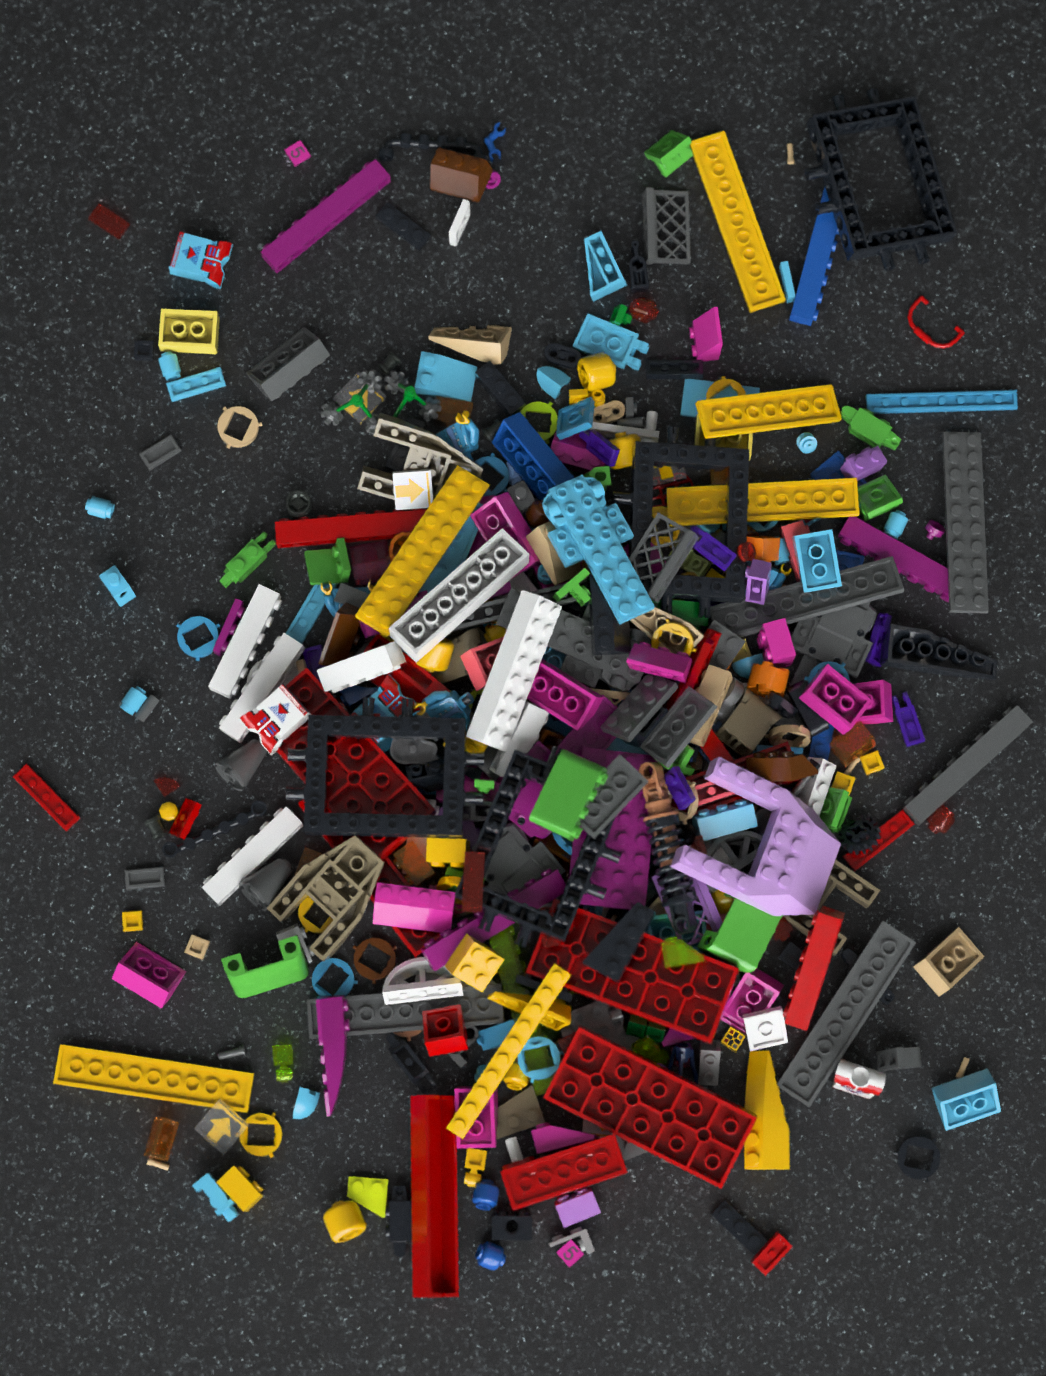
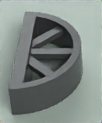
(746, 860)

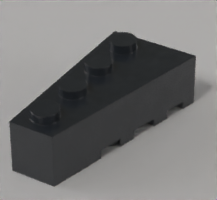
(621, 943)

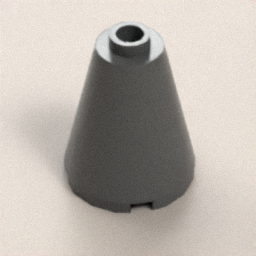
(241, 764)
(266, 883)

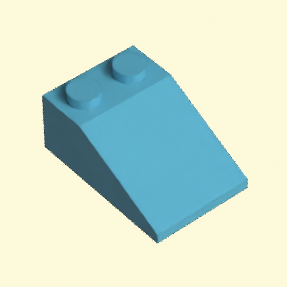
(445, 377)
(817, 560)

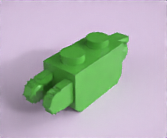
(869, 428)
(246, 560)

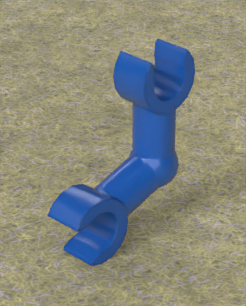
(489, 142)

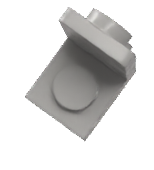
(295, 930)
(709, 1063)
(585, 1242)

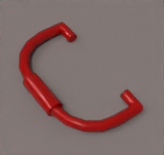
(922, 335)

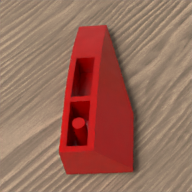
(413, 679)

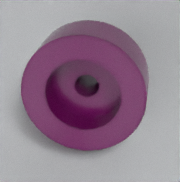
(494, 180)
(934, 529)

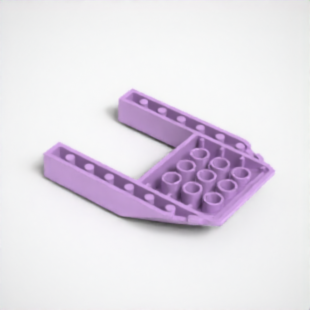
(791, 857)

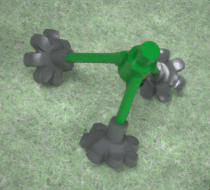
(370, 382)
(398, 382)

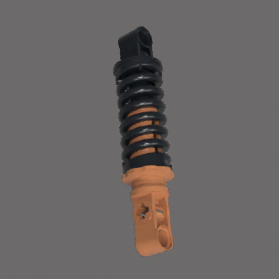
(662, 826)

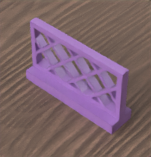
(707, 904)

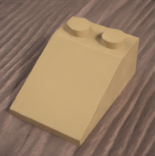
(548, 556)
(948, 962)

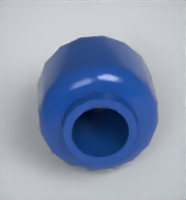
(485, 1195)
(490, 1255)

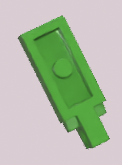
(484, 785)

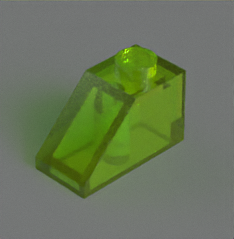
(679, 953)

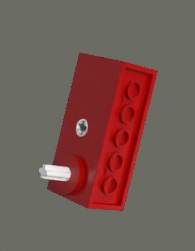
(541, 1179)

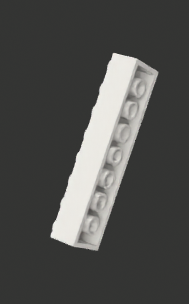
(459, 595)
(514, 671)

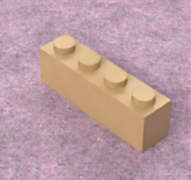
(714, 688)

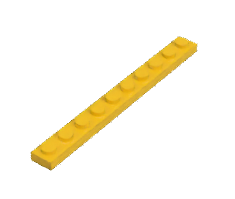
(509, 1050)

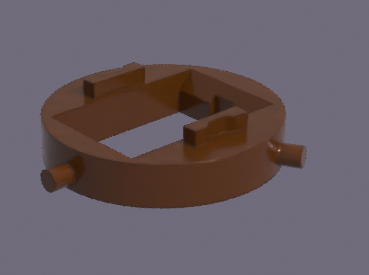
(382, 945)

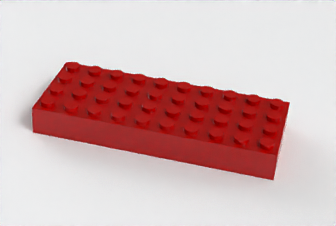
(358, 771)
(677, 997)
(650, 1106)

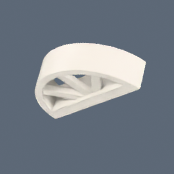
(399, 991)

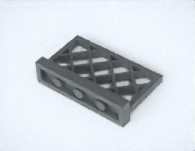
(650, 226)
(673, 561)

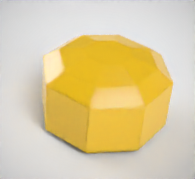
(168, 811)

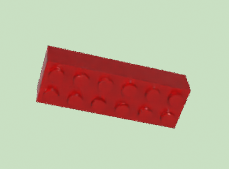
(814, 967)

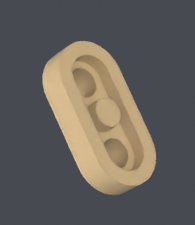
(606, 413)

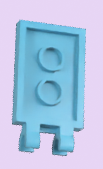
(619, 343)

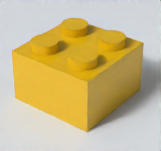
(446, 851)
(474, 962)
(240, 1188)

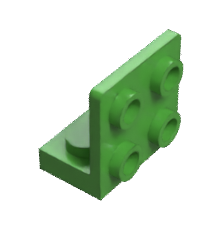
(328, 564)

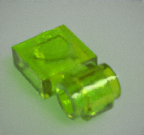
(649, 1049)
(282, 1057)

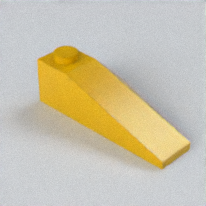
(556, 1017)

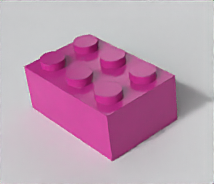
(776, 643)
(835, 699)

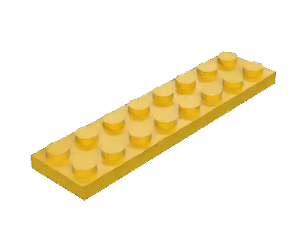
(768, 411)

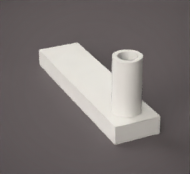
(648, 434)

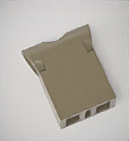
(456, 671)
(747, 723)

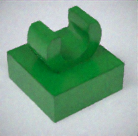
(619, 315)

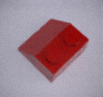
(444, 1030)

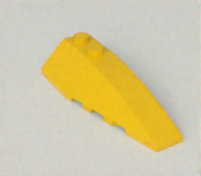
(768, 1140)

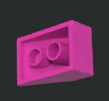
(706, 336)
(880, 708)
(754, 993)
(484, 1129)
(552, 1138)

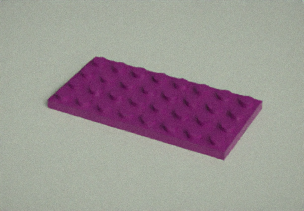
(629, 878)

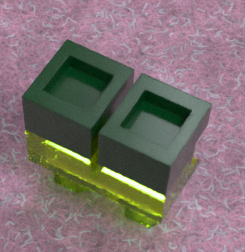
(637, 1026)

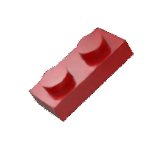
(185, 819)
(771, 1253)

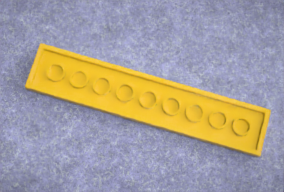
(737, 221)
(766, 501)
(422, 550)
(152, 1078)

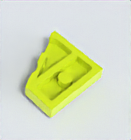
(369, 1193)

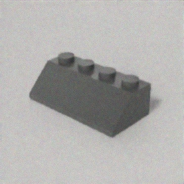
(288, 364)

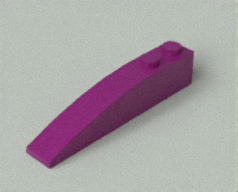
(333, 1037)

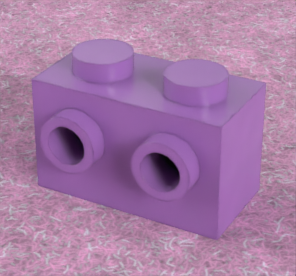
(864, 464)
(758, 581)
(577, 1206)

